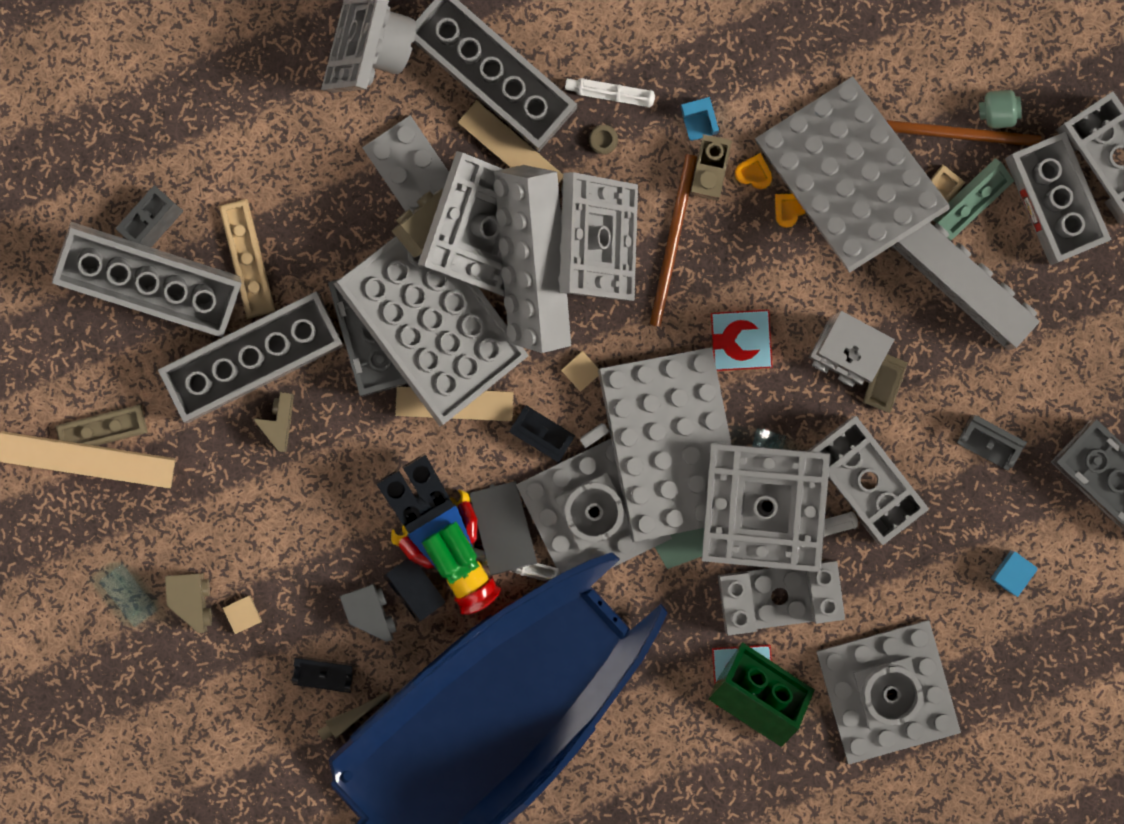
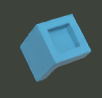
(699, 118)
(1014, 573)

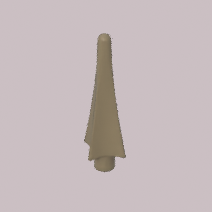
(340, 723)

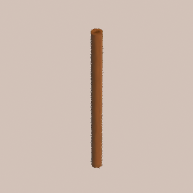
(964, 133)
(673, 240)

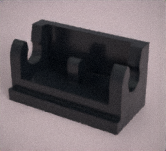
(542, 433)
(414, 589)
(323, 674)

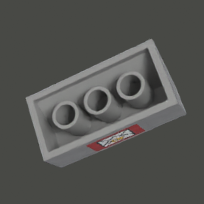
(1057, 198)

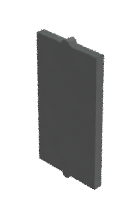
(503, 528)

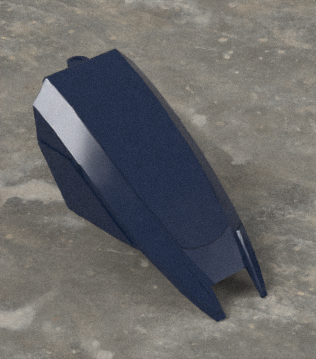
(496, 709)

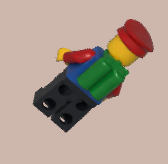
(439, 533)

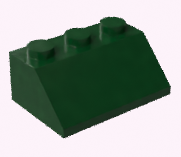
(762, 695)

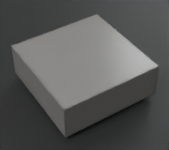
(594, 435)

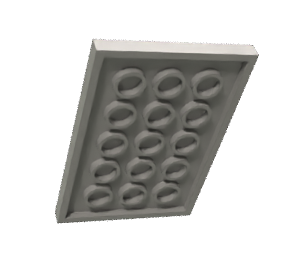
(852, 174)
(431, 328)
(661, 435)

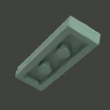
(975, 198)

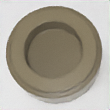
(603, 139)

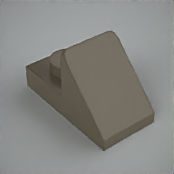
(278, 430)

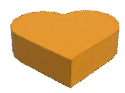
(754, 172)
(787, 210)

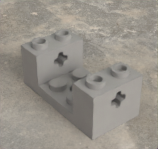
(1097, 135)
(862, 343)
(888, 505)
(811, 598)

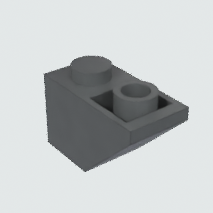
(366, 612)

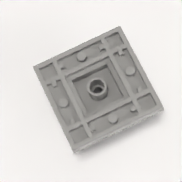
(364, 40)
(465, 227)
(598, 237)
(560, 507)
(740, 527)
(858, 684)

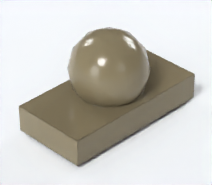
(886, 384)

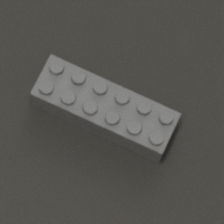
(493, 71)
(531, 257)
(146, 279)
(968, 285)
(251, 357)

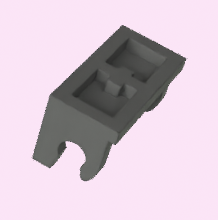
(150, 218)
(991, 442)

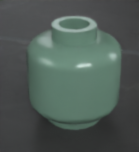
(1000, 109)

